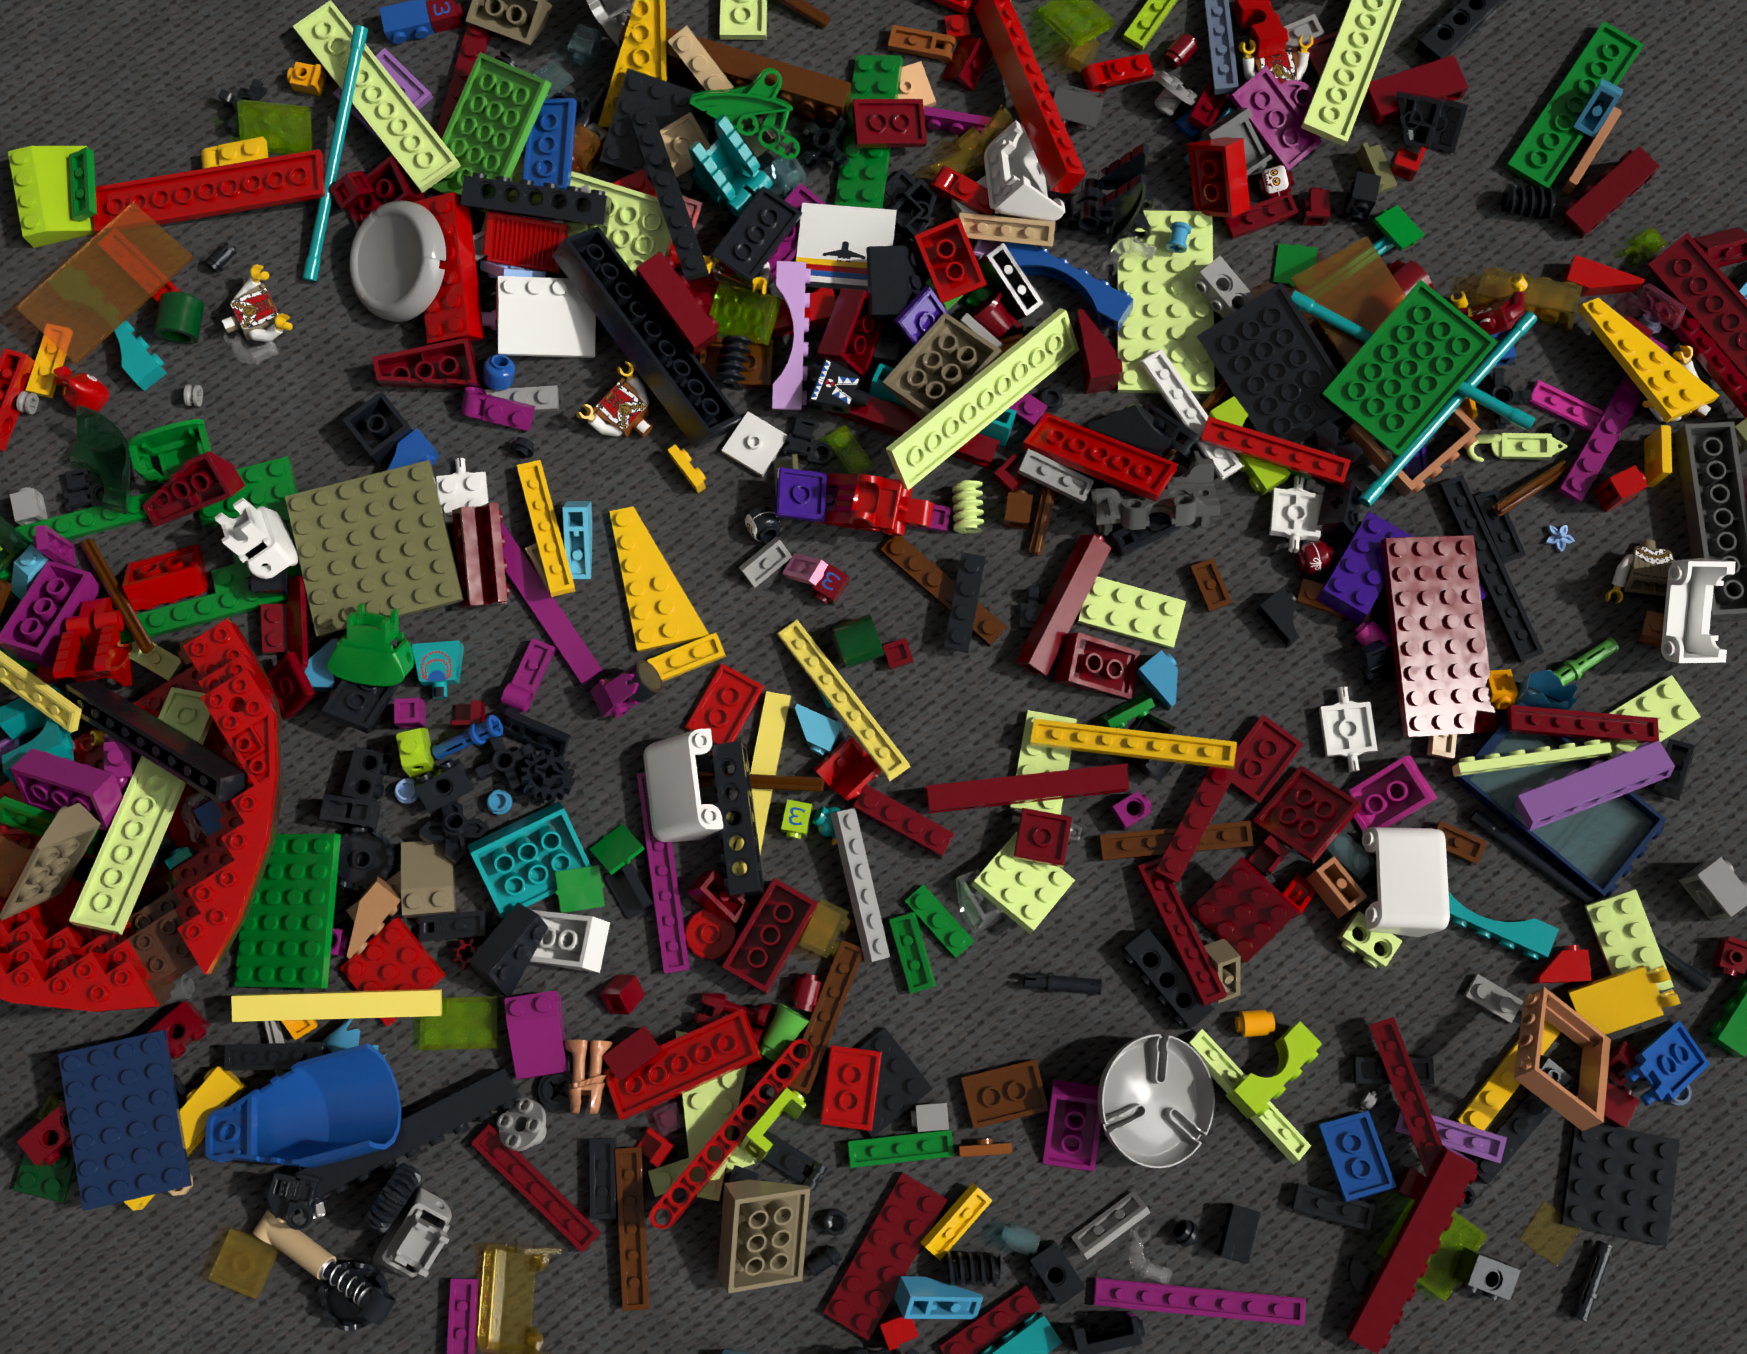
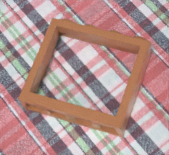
(1402, 482)
(1590, 1105)

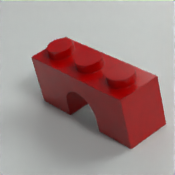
(1264, 24)

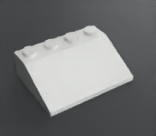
(543, 318)

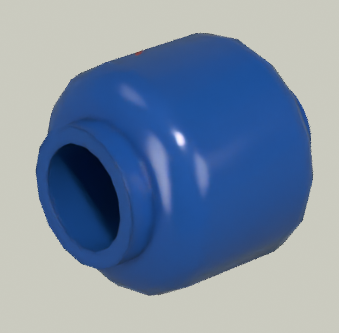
(498, 372)

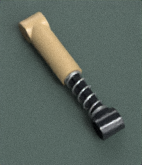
(372, 1302)

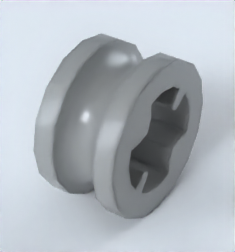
(193, 395)
(27, 402)

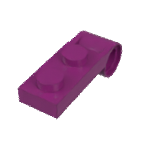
(496, 409)
(528, 676)

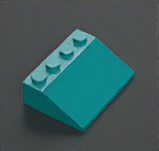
(523, 857)

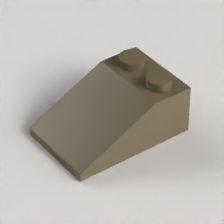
(426, 880)

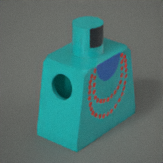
(438, 665)

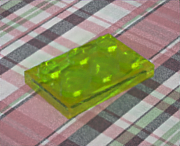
(1076, 19)
(282, 125)
(745, 313)
(463, 1025)

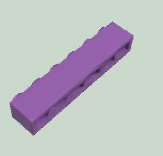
(1593, 785)

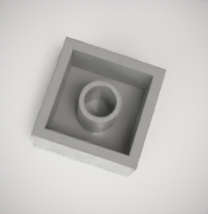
(1716, 888)

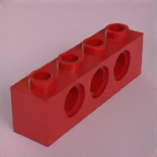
(14, 377)

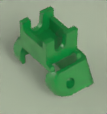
(172, 444)
(366, 652)

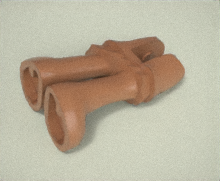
(593, 1085)

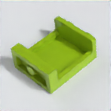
(754, 1142)

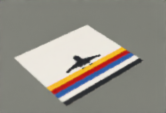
(836, 241)

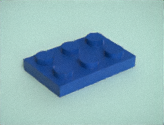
(1356, 1156)

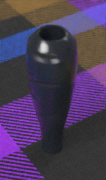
(590, 116)

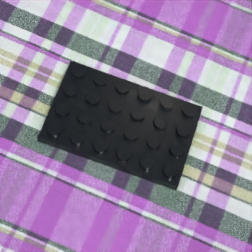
(1274, 366)

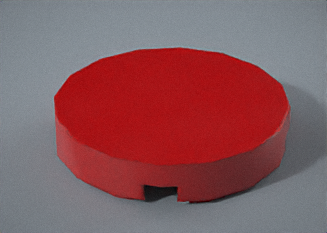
(712, 941)

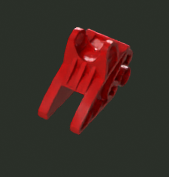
(875, 505)
(104, 656)

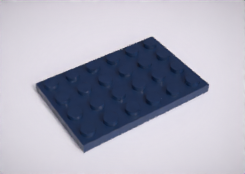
(124, 1120)

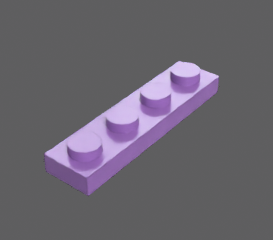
(1464, 1138)

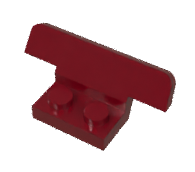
(286, 624)

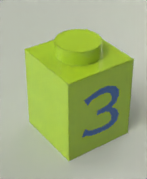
(796, 819)

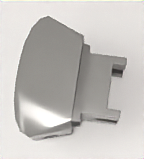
(412, 1238)

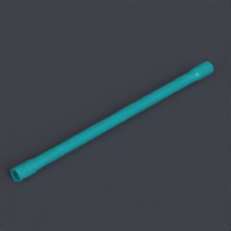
(356, 48)
(1512, 414)
(1377, 487)

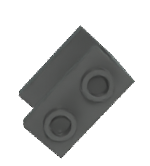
(1238, 126)

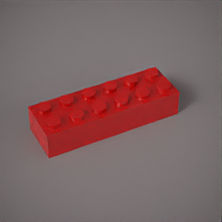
(457, 306)

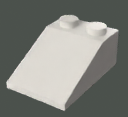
(572, 941)

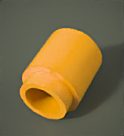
(1255, 1023)

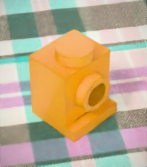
(311, 83)

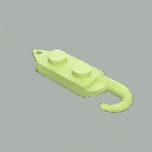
(1518, 446)

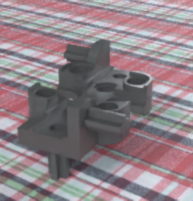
(1185, 499)

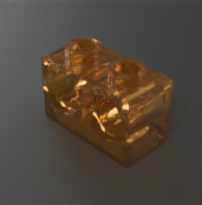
(586, 150)

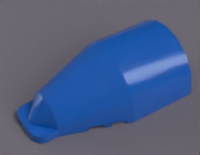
(312, 1114)

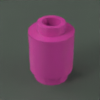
(1370, 633)

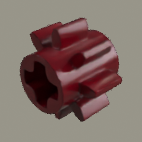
(460, 952)

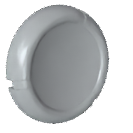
(397, 260)
(1156, 1100)

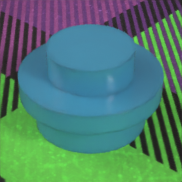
(499, 802)

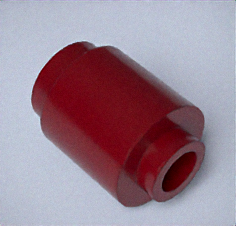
(1180, 51)
(806, 992)

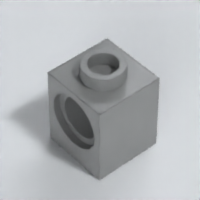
(28, 506)
(930, 1117)

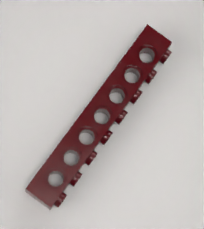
(37, 1141)

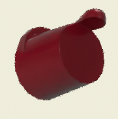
(994, 316)

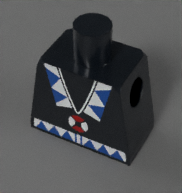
(837, 390)

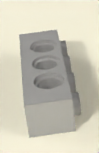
(1233, 288)

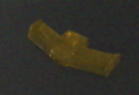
(974, 144)

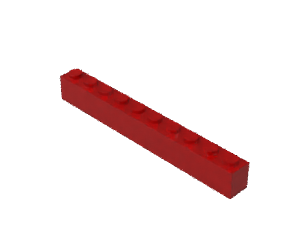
(1030, 95)

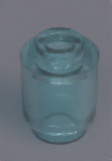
(1020, 1239)

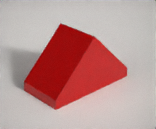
(1299, 893)

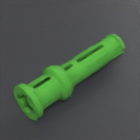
(1573, 669)

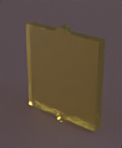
(1548, 1235)

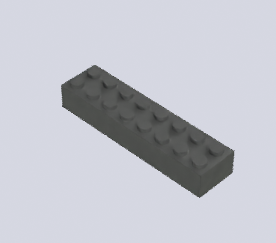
(1716, 508)

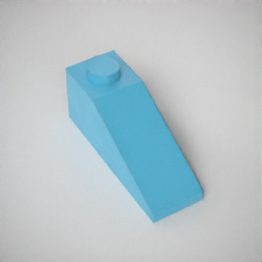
(578, 537)

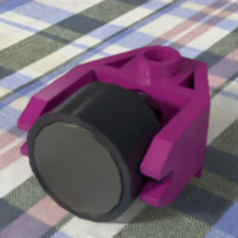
(627, 690)

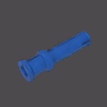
(475, 734)

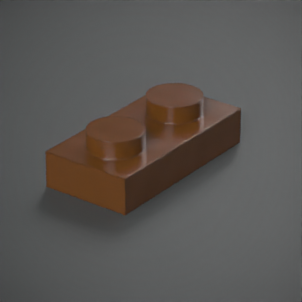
(1210, 585)
(1462, 844)

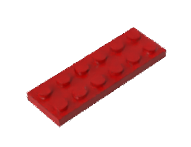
(1100, 456)
(686, 1064)

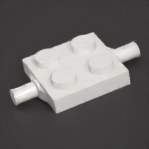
(461, 490)
(1295, 514)
(1348, 729)

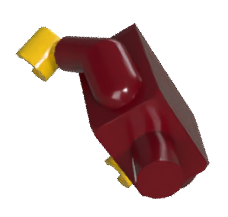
(1497, 314)

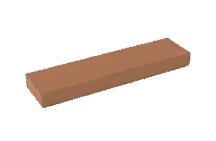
(1591, 151)

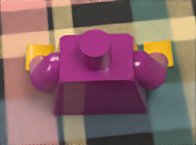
(117, 758)

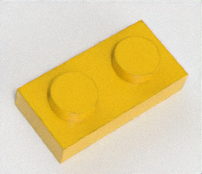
(682, 459)

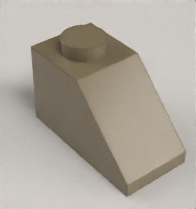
(1227, 965)

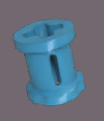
(1178, 237)

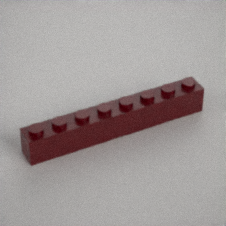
(1411, 1249)

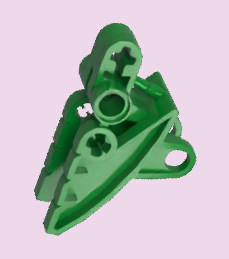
(750, 101)

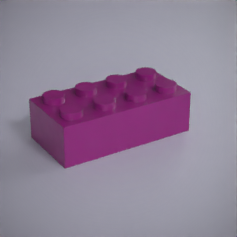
(40, 617)
(58, 782)

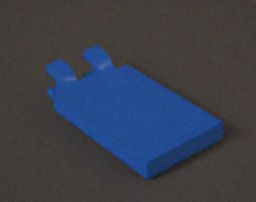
(1668, 1064)

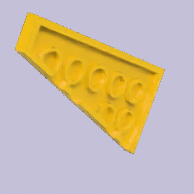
(642, 50)
(1658, 375)
(655, 599)

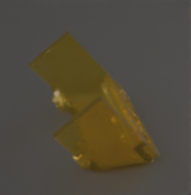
(509, 1296)

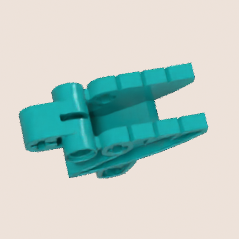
(728, 169)

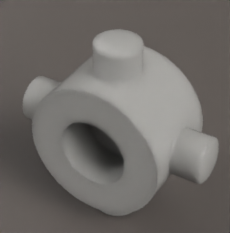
(1368, 1100)

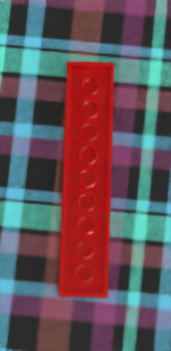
(216, 189)

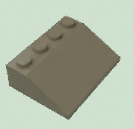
(940, 365)
(53, 859)
(762, 1234)

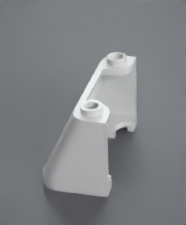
(1016, 178)
(1689, 610)
(675, 788)
(1409, 881)

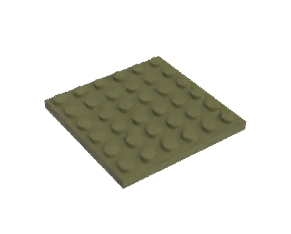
(374, 545)

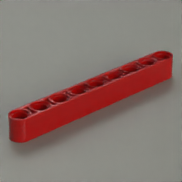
(719, 1139)

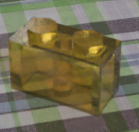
(824, 929)

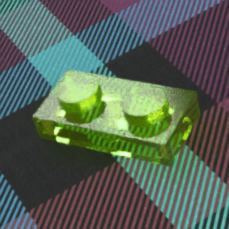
(849, 451)

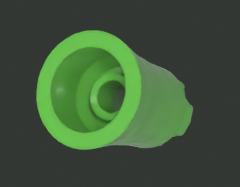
(781, 1032)

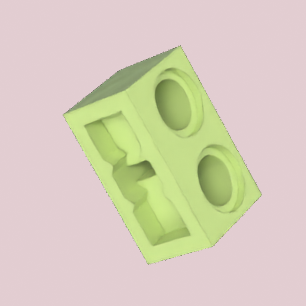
(1366, 945)

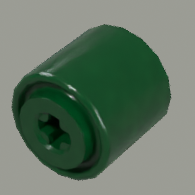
(179, 317)
(857, 641)

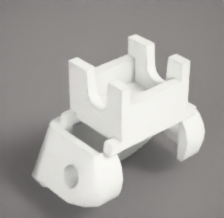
(253, 528)

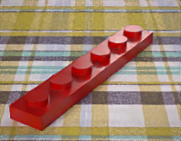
(1275, 450)

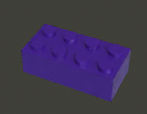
(1360, 570)

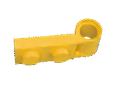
(234, 152)

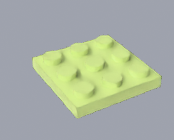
(1021, 887)

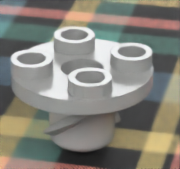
(1173, 94)
(522, 1125)

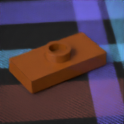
(985, 1147)

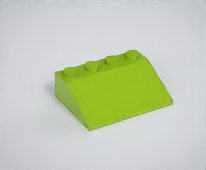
(44, 194)

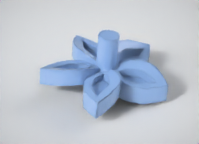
(1559, 537)

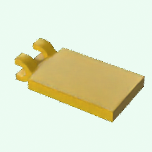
(1623, 998)

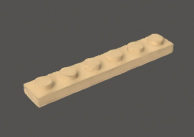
(710, 76)

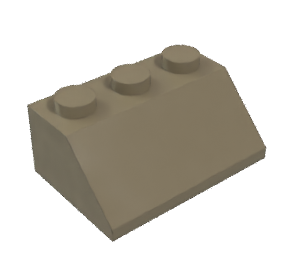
(511, 18)

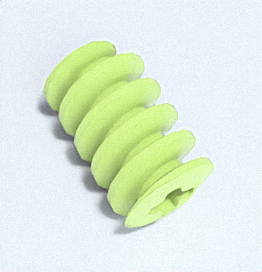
(965, 506)

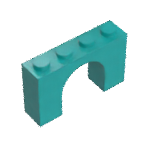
(21, 718)

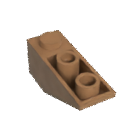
(374, 906)

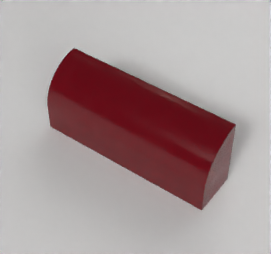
(1435, 79)

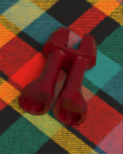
(758, 1016)

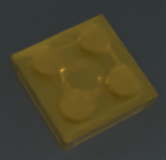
(244, 1263)

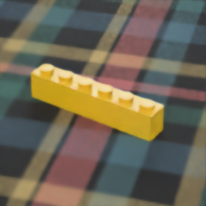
(217, 1092)

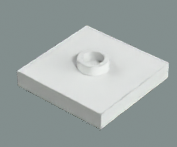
(755, 444)

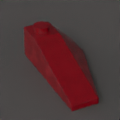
(194, 486)

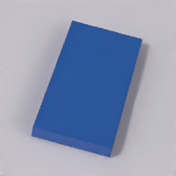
(551, 143)

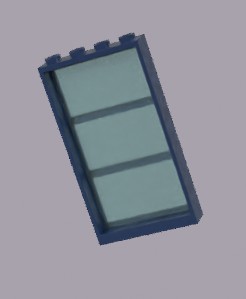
(1589, 845)

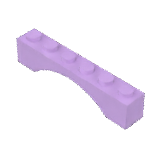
(791, 285)

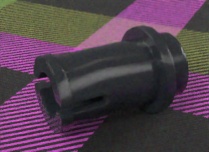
(221, 257)
(824, 1261)

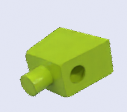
(415, 751)

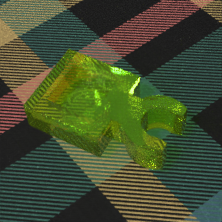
(1646, 244)

